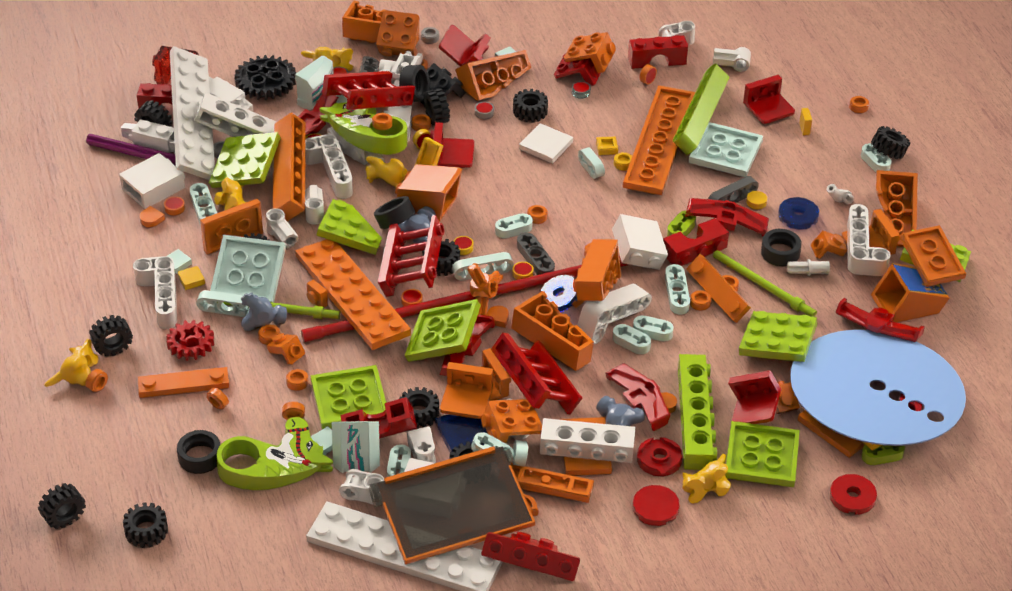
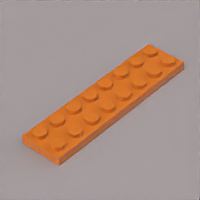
(655, 146)
(353, 293)

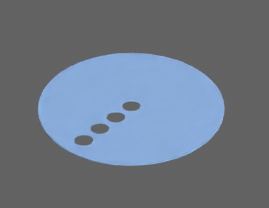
(838, 393)

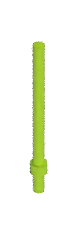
(795, 302)
(317, 312)

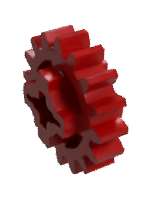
(190, 340)

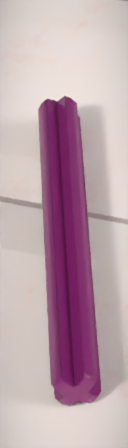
(126, 148)

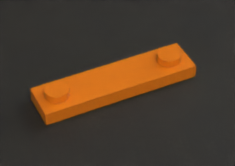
(718, 288)
(183, 382)
(553, 483)

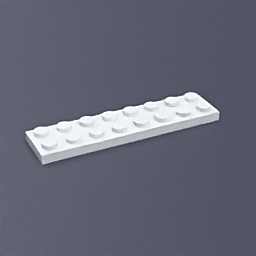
(192, 139)
(374, 541)

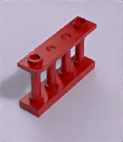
(368, 90)
(395, 250)
(536, 373)

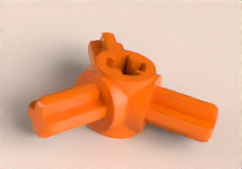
(483, 286)

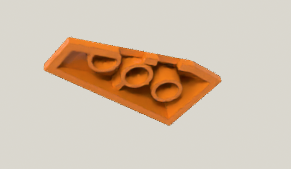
(489, 76)
(898, 199)

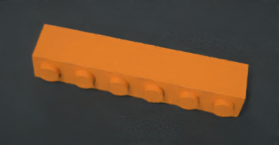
(289, 166)

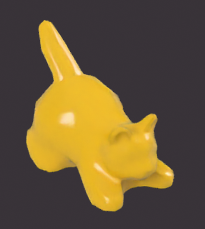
(339, 57)
(391, 172)
(231, 194)
(77, 366)
(708, 479)

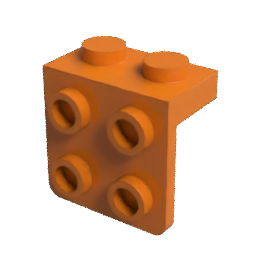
(397, 33)
(594, 46)
(880, 233)
(500, 376)
(467, 390)
(510, 418)

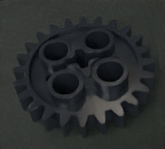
(265, 77)

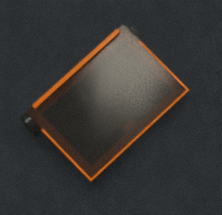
(453, 503)

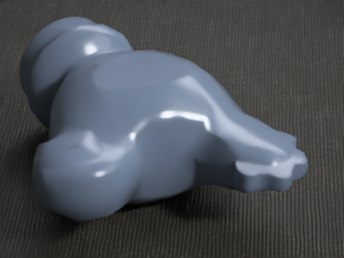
(418, 221)
(261, 312)
(619, 413)

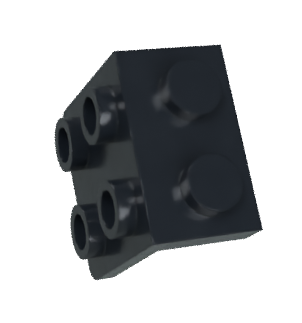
(441, 79)

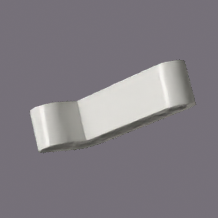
(327, 150)
(861, 257)
(161, 274)
(616, 305)

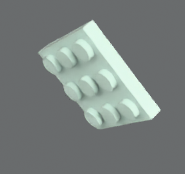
(726, 149)
(248, 266)

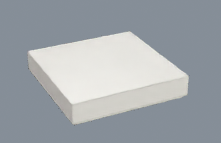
(546, 143)

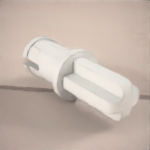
(809, 267)

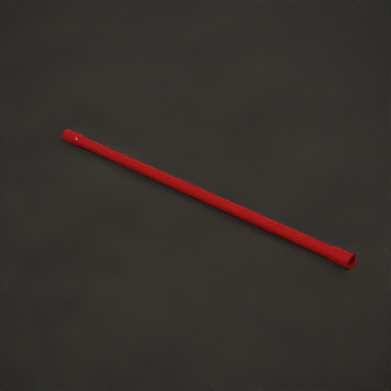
(321, 331)

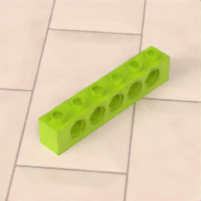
(695, 411)

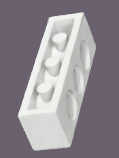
(231, 118)
(587, 440)

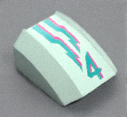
(310, 82)
(356, 446)

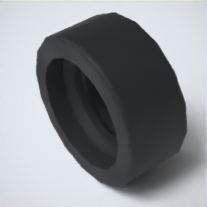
(416, 76)
(394, 212)
(785, 237)
(194, 439)

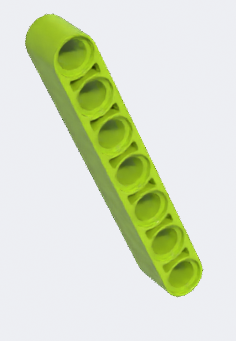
(701, 109)

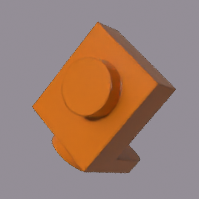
(828, 242)
(288, 346)
(787, 399)

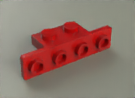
(531, 554)

